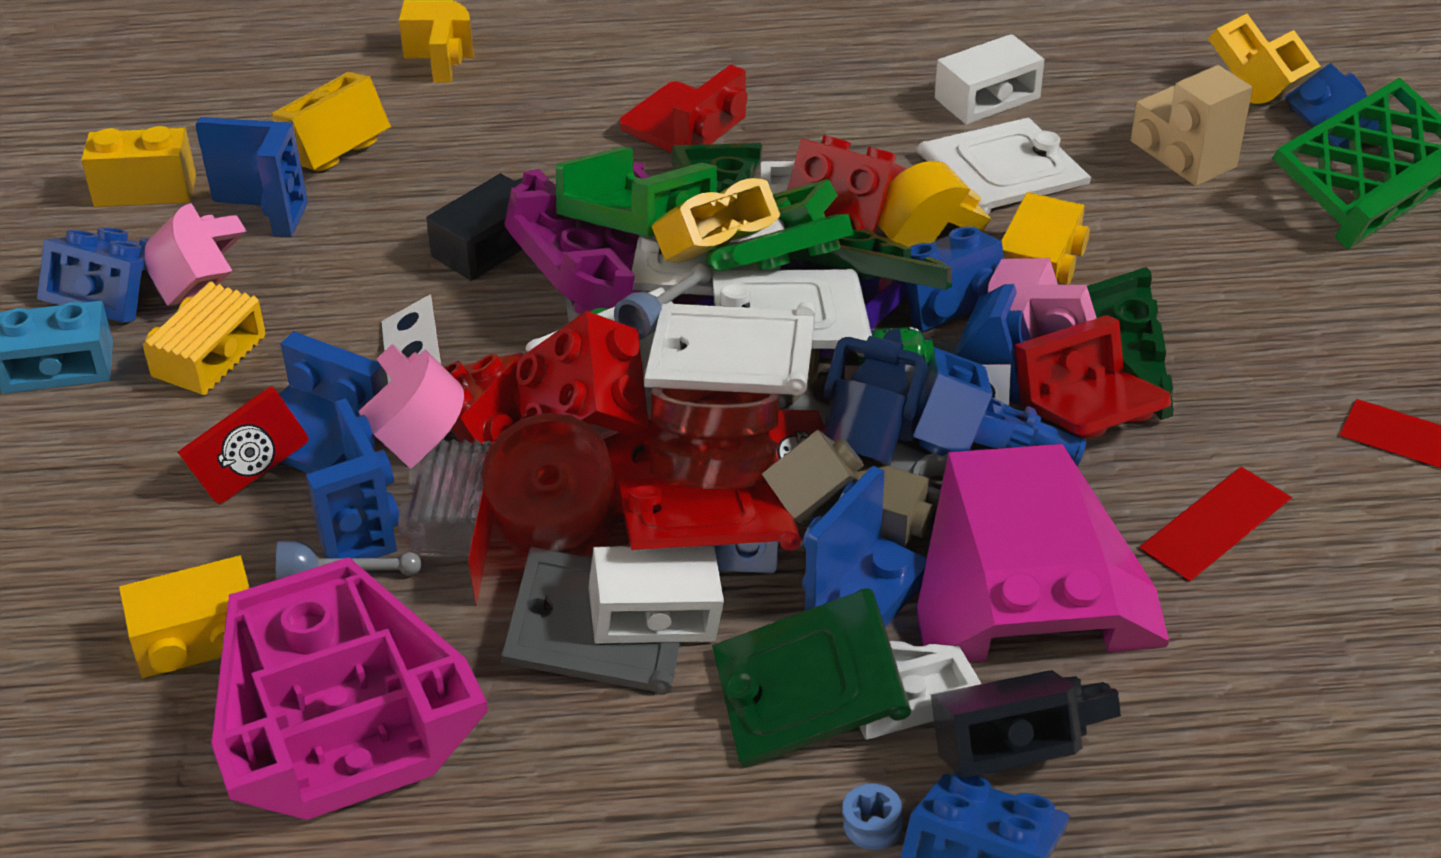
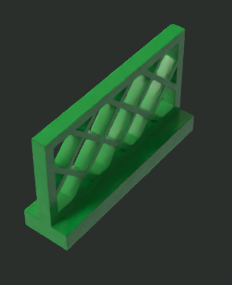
(1404, 183)

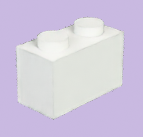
(989, 78)
(655, 595)

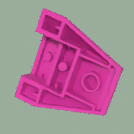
(1030, 553)
(334, 693)

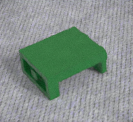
(608, 194)

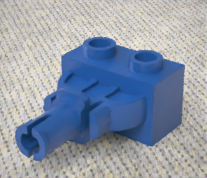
(960, 410)

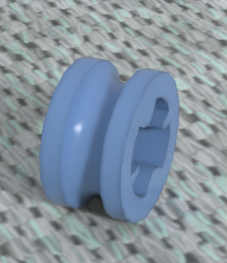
(876, 832)

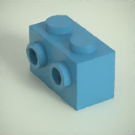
(54, 347)

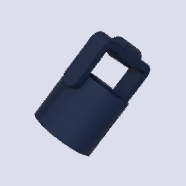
(867, 414)

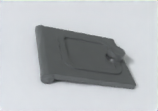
(565, 638)

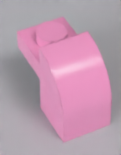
(190, 253)
(1043, 302)
(415, 405)

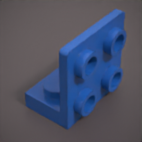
(255, 166)
(94, 269)
(316, 379)
(351, 497)
(851, 555)
(980, 822)

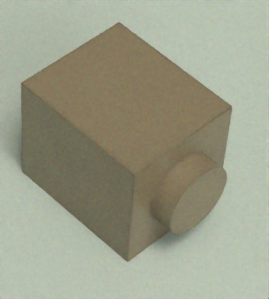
(813, 476)
(904, 504)

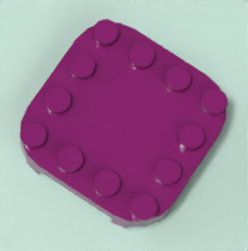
(577, 256)

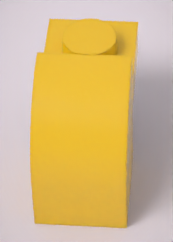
(436, 32)
(1265, 65)
(925, 200)

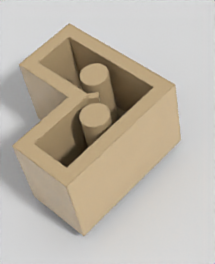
(1195, 124)

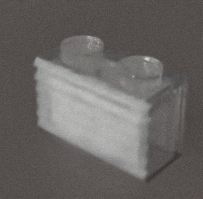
(444, 499)

